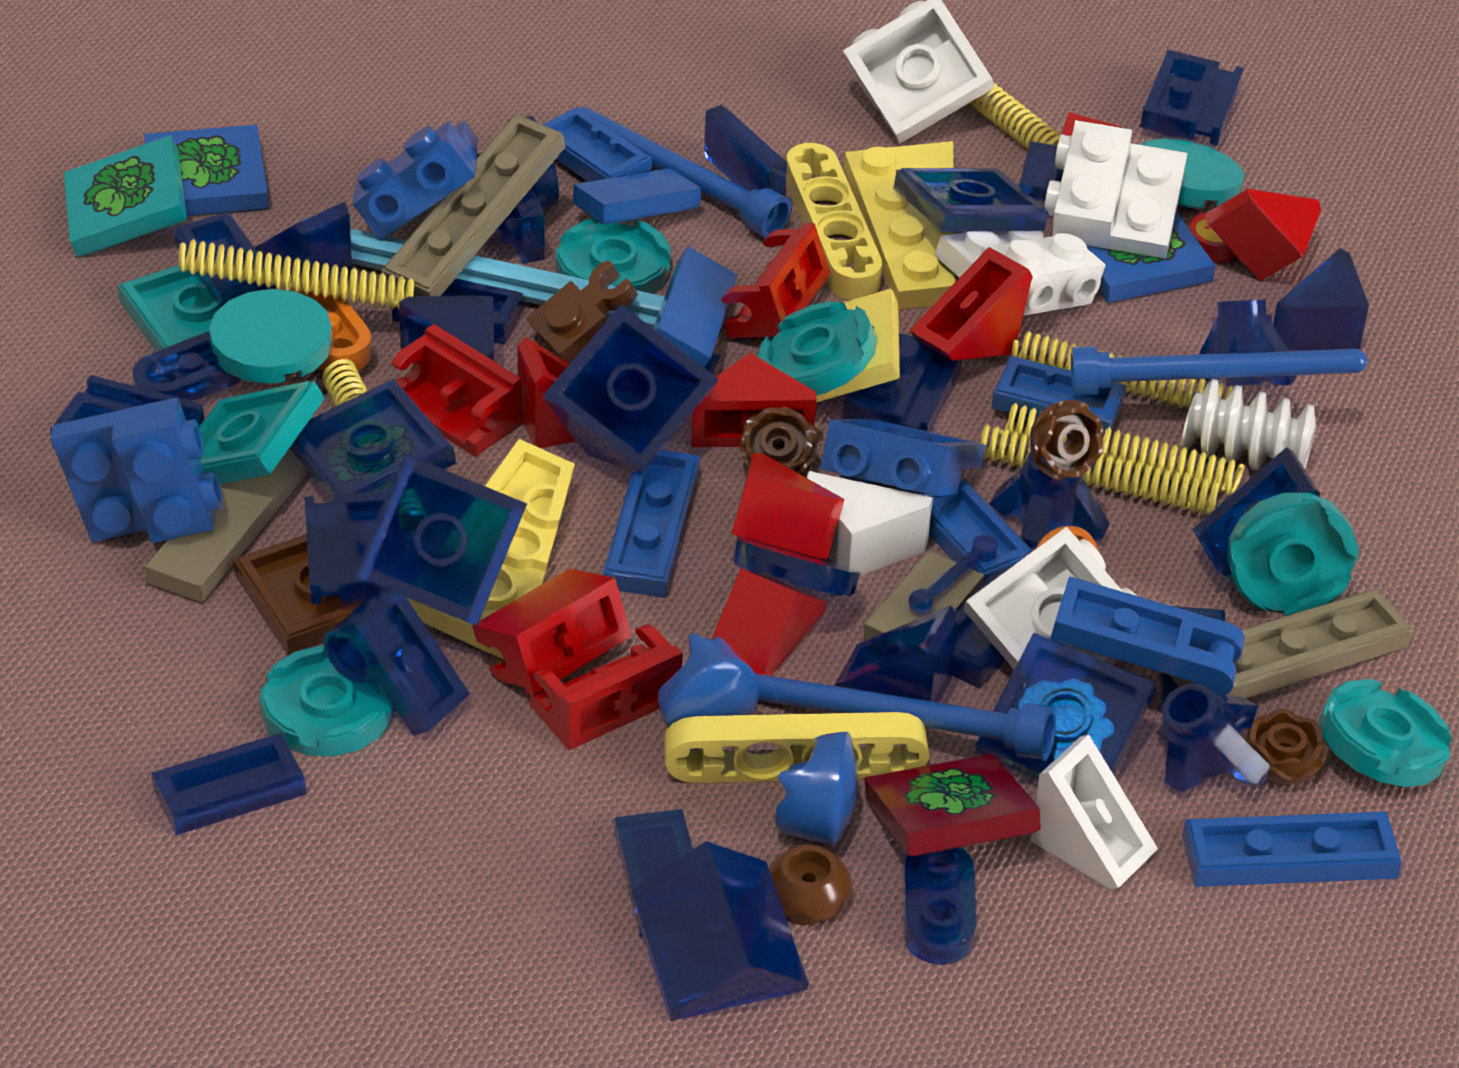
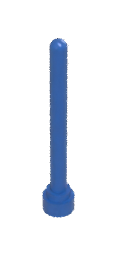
(760, 209)
(1096, 369)
(1024, 729)

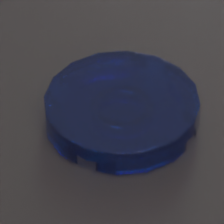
(796, 567)

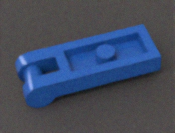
(1149, 634)

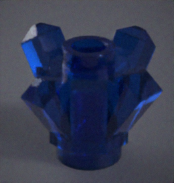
(1244, 328)
(1048, 504)
(1207, 739)

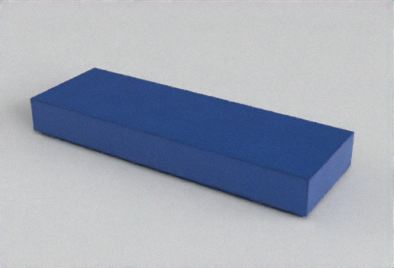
(693, 305)
(653, 524)
(1291, 849)

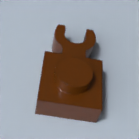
(576, 315)

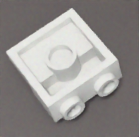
(917, 68)
(1115, 190)
(1060, 265)
(1031, 592)

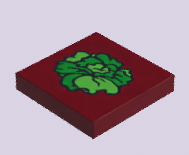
(952, 804)

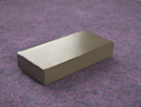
(896, 609)

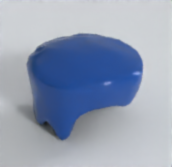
(709, 683)
(820, 792)

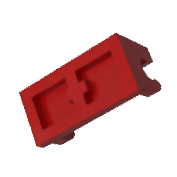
(783, 287)
(460, 390)
(555, 627)
(608, 694)

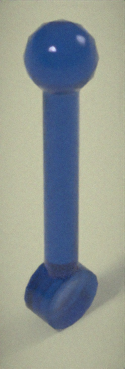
(983, 549)

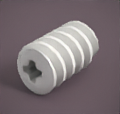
(1247, 427)

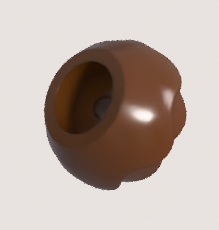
(783, 427)
(1082, 444)
(1289, 745)
(811, 884)

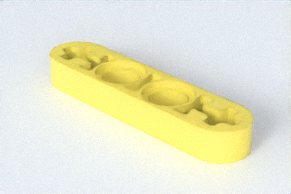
(836, 219)
(795, 740)

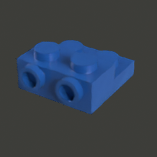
(417, 178)
(899, 456)
(138, 472)

